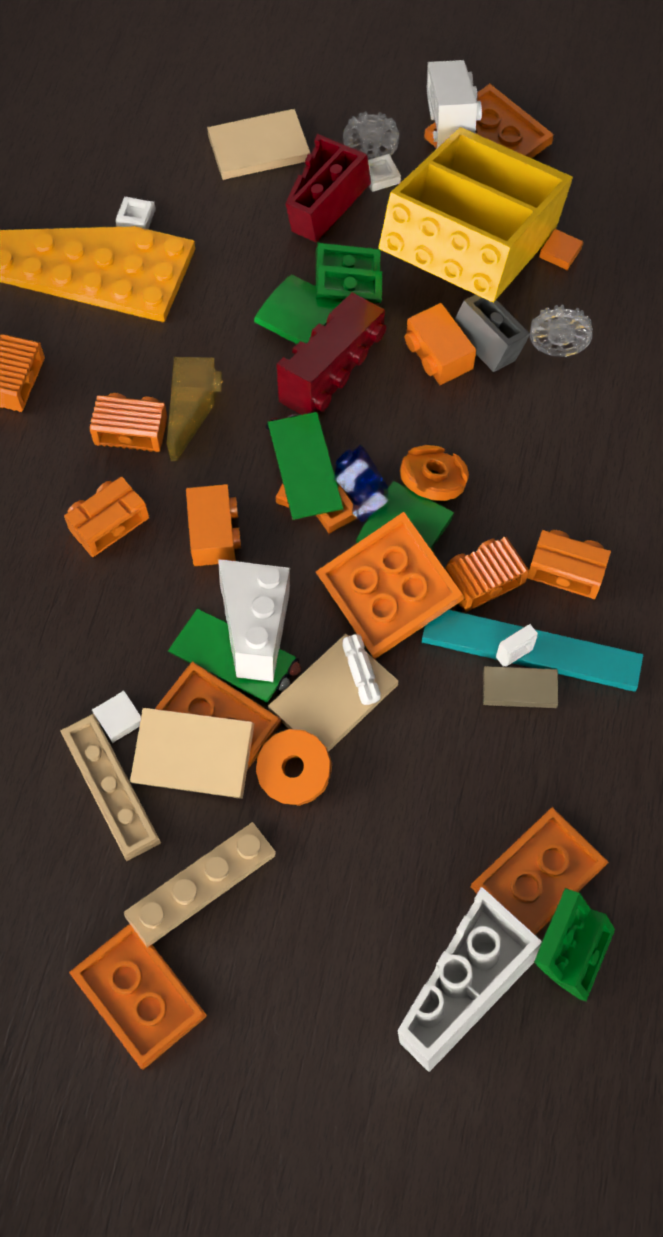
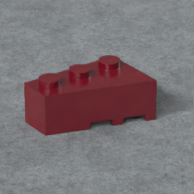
(327, 187)

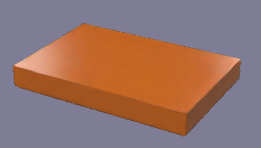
(207, 695)
(538, 869)
(138, 996)

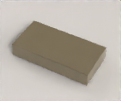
(520, 687)

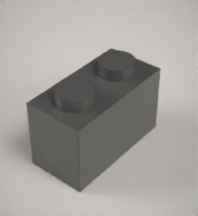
(491, 331)

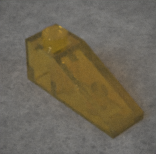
(191, 400)

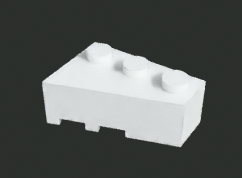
(452, 98)
(255, 615)

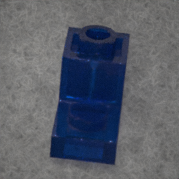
(362, 481)

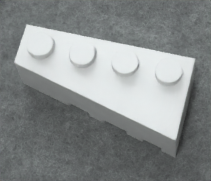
(468, 979)

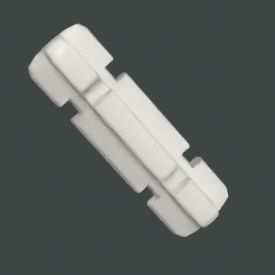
(361, 669)

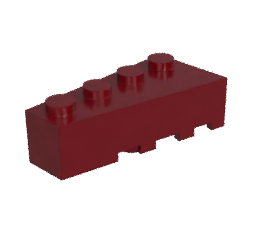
(330, 355)

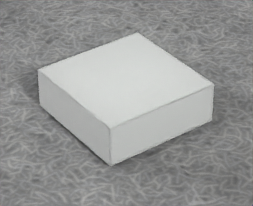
(383, 173)
(135, 213)
(516, 645)
(117, 716)

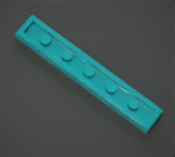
(551, 651)

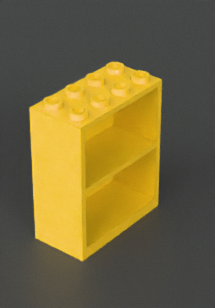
(474, 213)

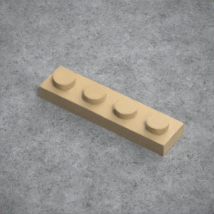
(199, 884)

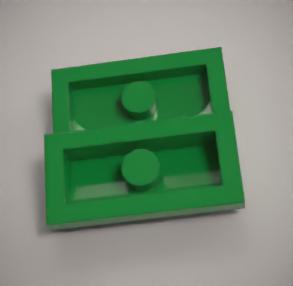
(348, 270)
(295, 310)
(426, 516)
(575, 944)

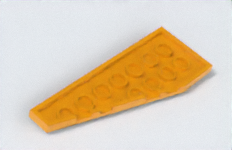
(100, 266)

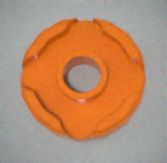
(433, 486)
(272, 762)

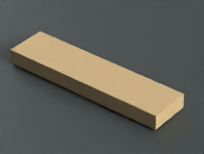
(110, 787)

